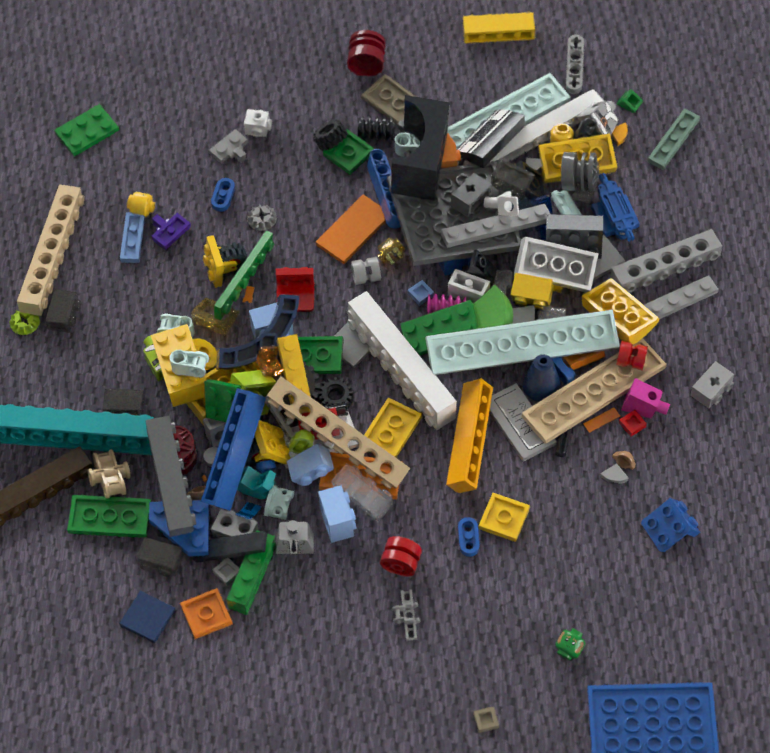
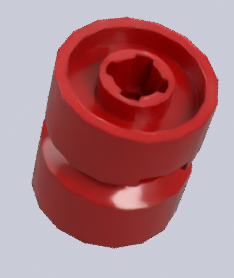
(625, 358)

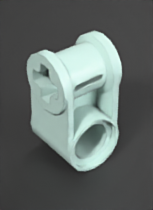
(175, 321)
(188, 363)

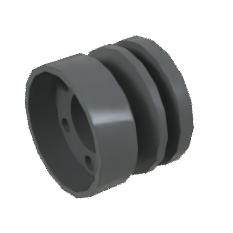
(578, 171)

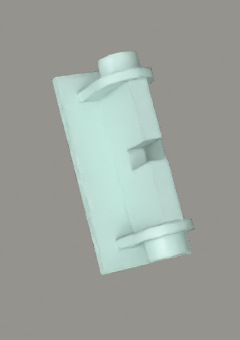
(565, 203)

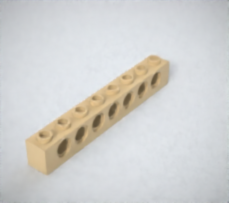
(50, 250)
(283, 388)

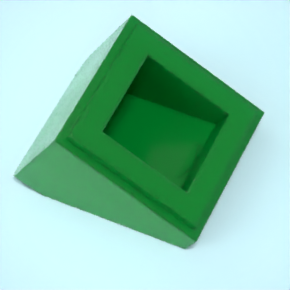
(630, 101)

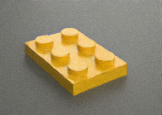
(393, 426)

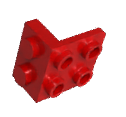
(297, 282)

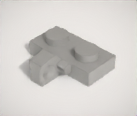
(230, 147)

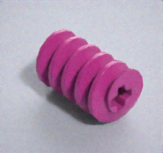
(435, 304)

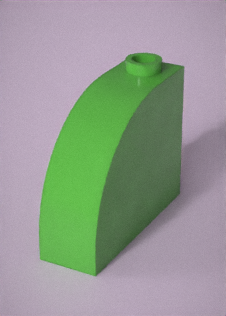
(493, 309)

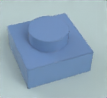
(420, 292)

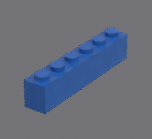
(233, 449)

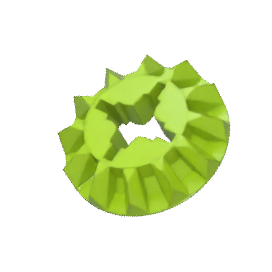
(22, 328)

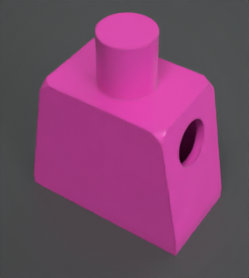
(644, 400)

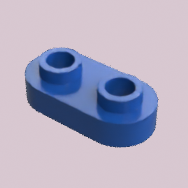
(223, 196)
(565, 373)
(468, 538)

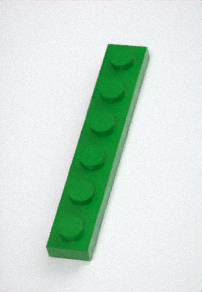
(243, 275)

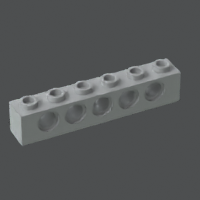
(670, 254)

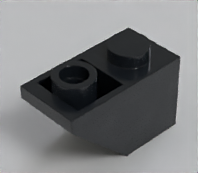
(481, 267)

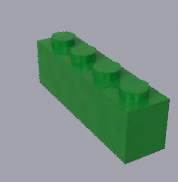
(250, 577)

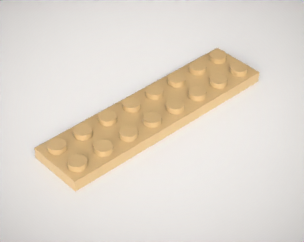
(588, 395)

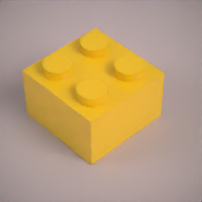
(532, 290)

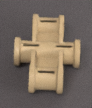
(109, 474)

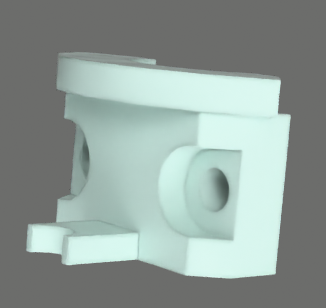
(278, 502)

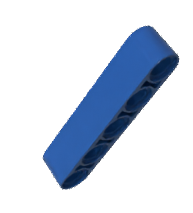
(379, 170)

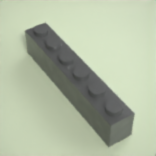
(169, 476)

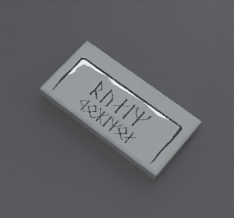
(507, 411)

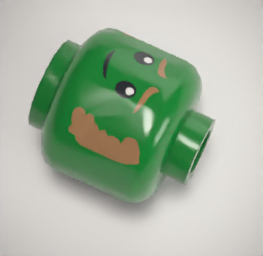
(570, 644)

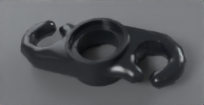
(583, 129)

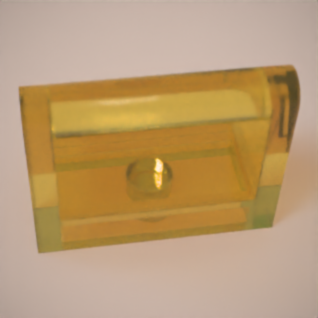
(208, 321)

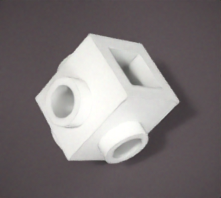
(257, 123)

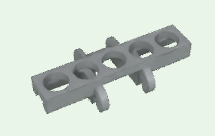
(283, 422)
(407, 605)

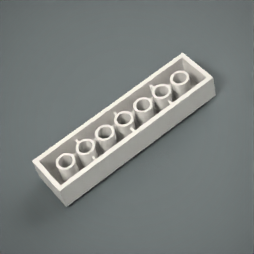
(401, 361)

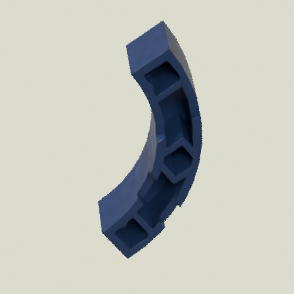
(278, 327)

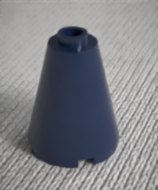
(541, 378)

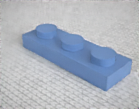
(132, 238)

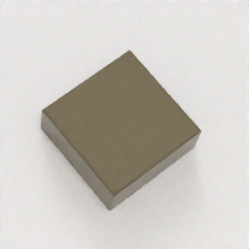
(486, 719)

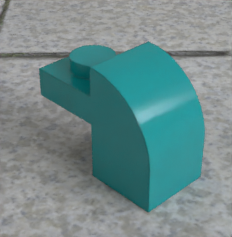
(256, 484)

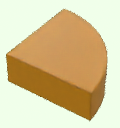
(619, 133)

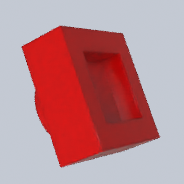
(632, 423)

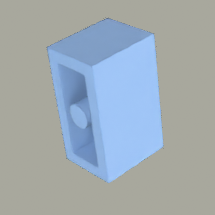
(310, 465)

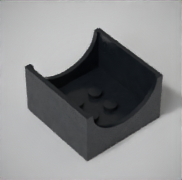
(420, 171)

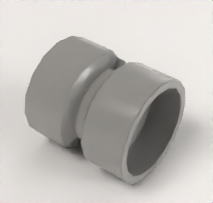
(359, 270)

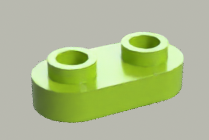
(301, 441)

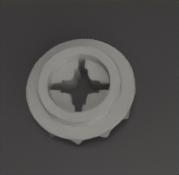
(269, 217)

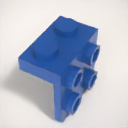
(669, 524)

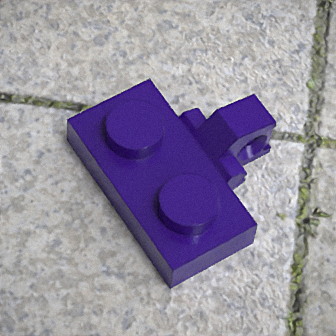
(169, 230)

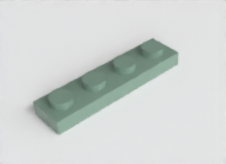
(673, 139)

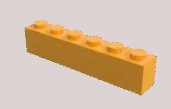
(469, 436)

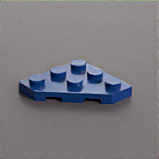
(192, 543)

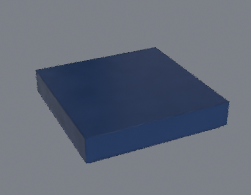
(147, 616)

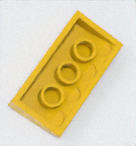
(552, 154)
(631, 317)

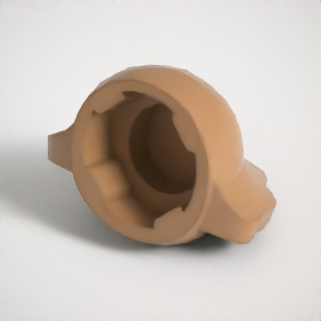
(624, 459)
(196, 493)

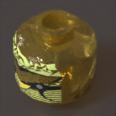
(390, 251)

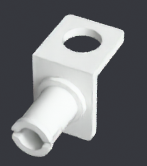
(503, 203)

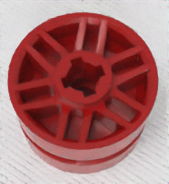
(401, 556)

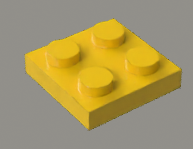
(504, 517)

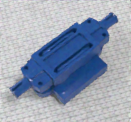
(616, 210)

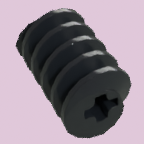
(376, 127)

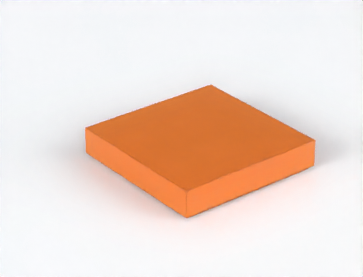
(206, 613)

